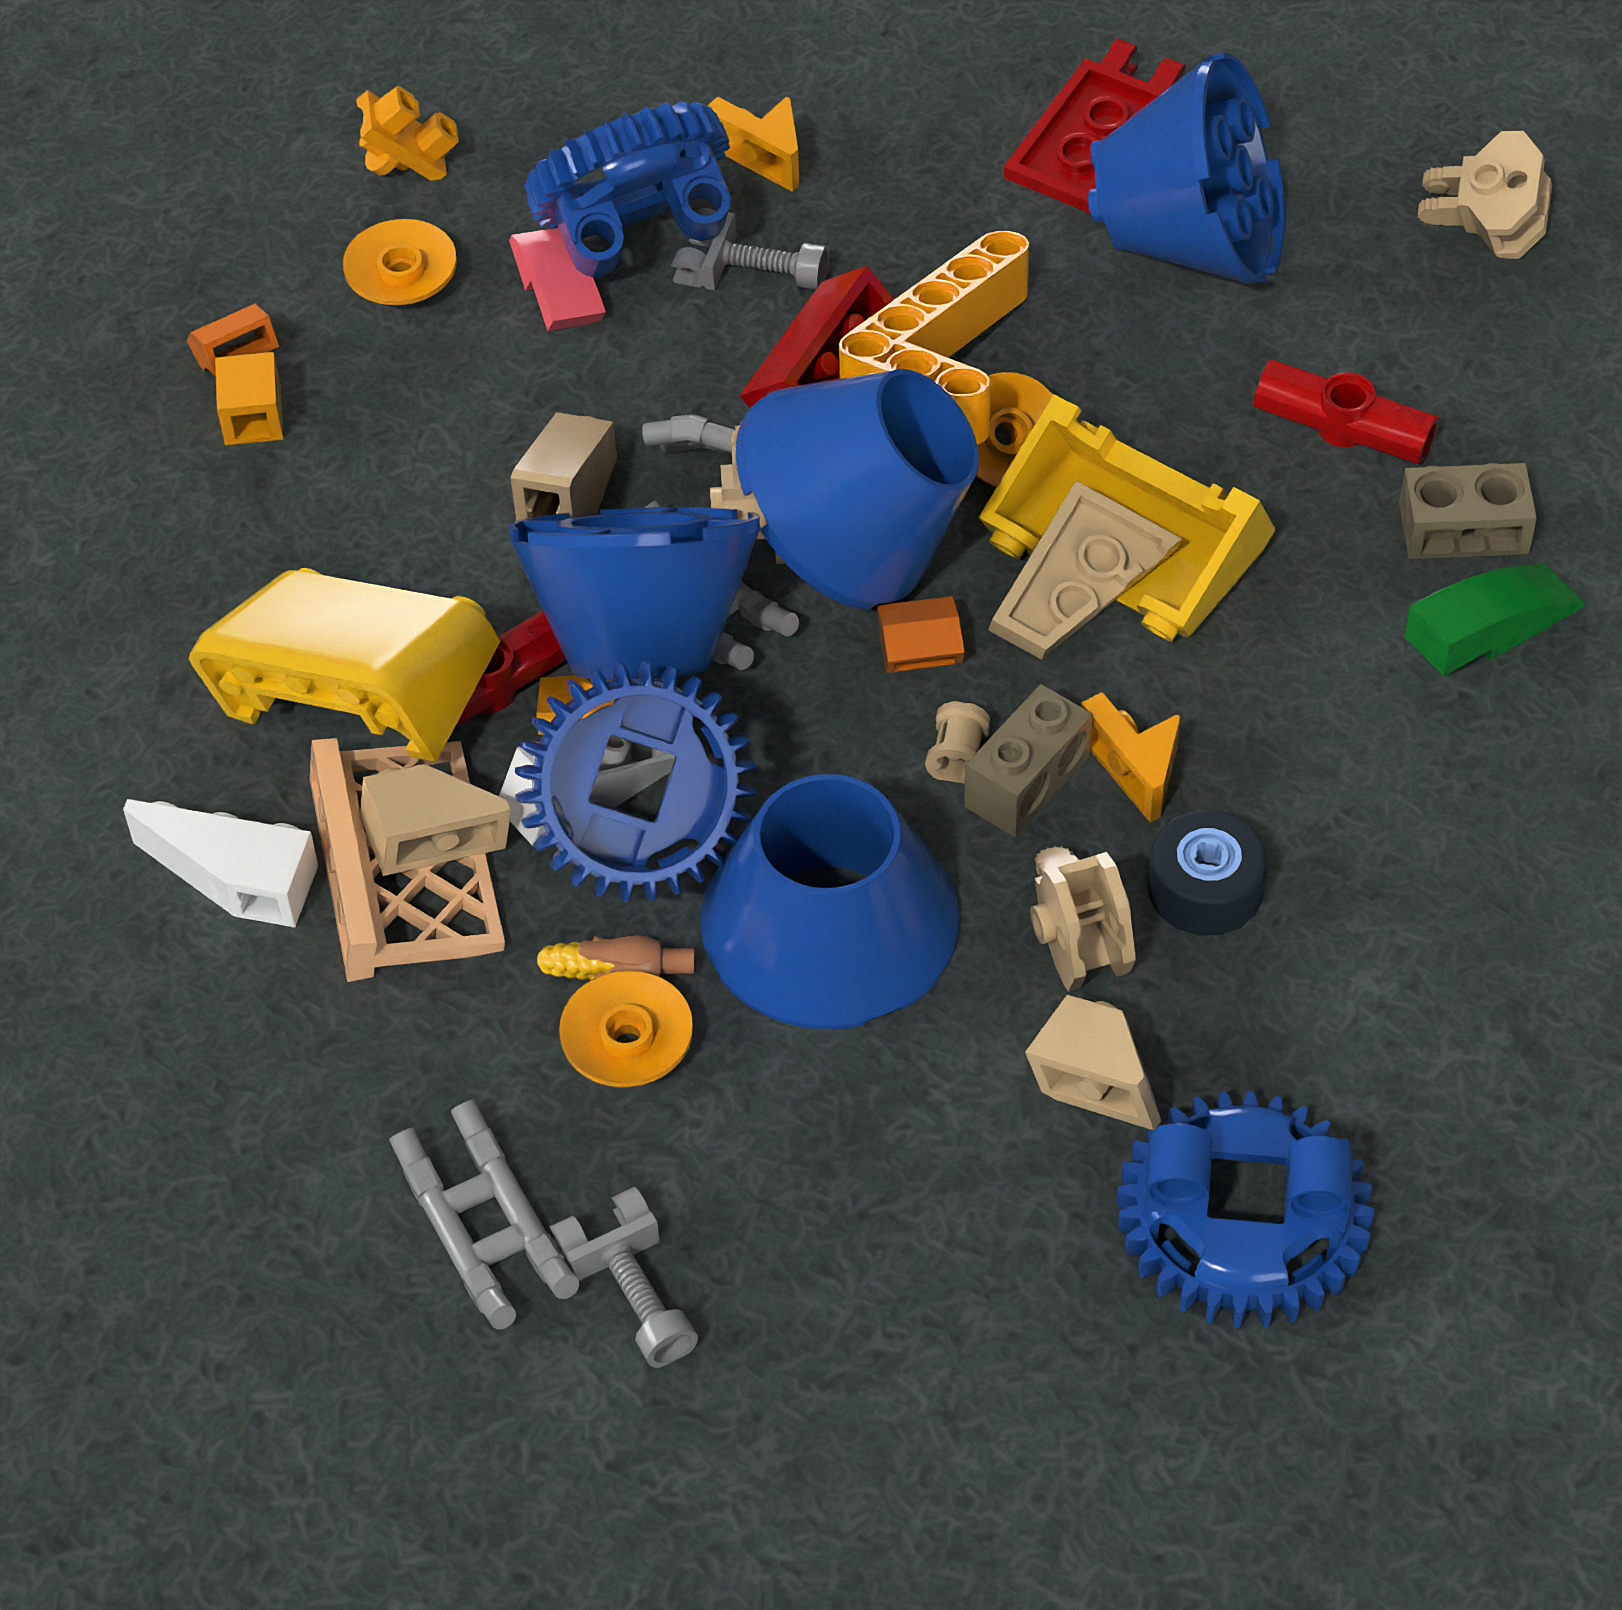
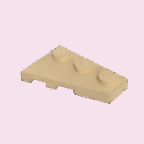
(1078, 569)

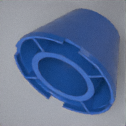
(858, 479)
(637, 583)
(829, 951)

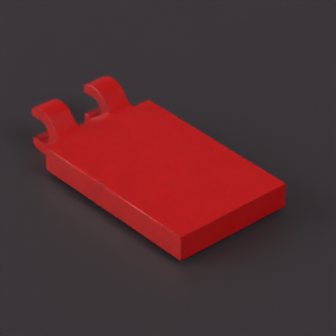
(1087, 109)

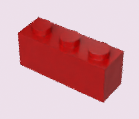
(811, 343)

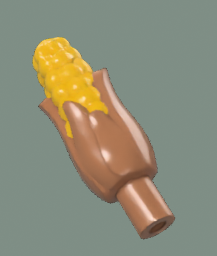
(605, 956)

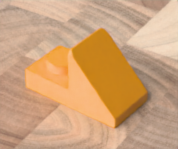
(762, 144)
(1134, 760)

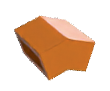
(230, 327)
(920, 634)

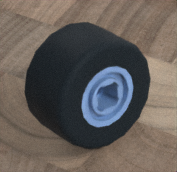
(1207, 872)

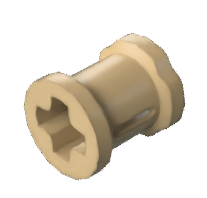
(959, 738)

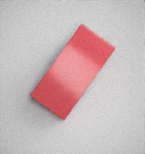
(562, 291)

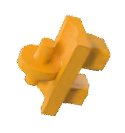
(400, 141)

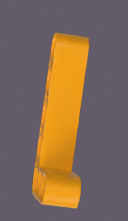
(942, 317)

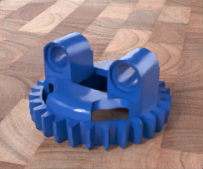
(641, 180)
(697, 795)
(1245, 1260)

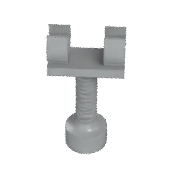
(698, 269)
(616, 1250)

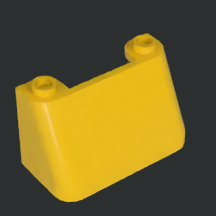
(1217, 530)
(350, 649)

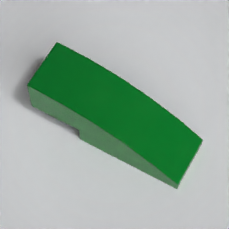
(1488, 614)

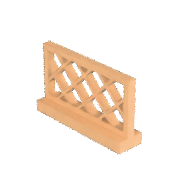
(352, 874)

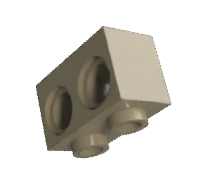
(1467, 510)
(1027, 760)

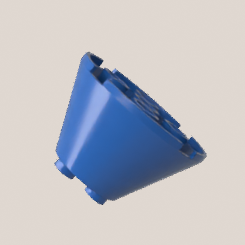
(1195, 177)

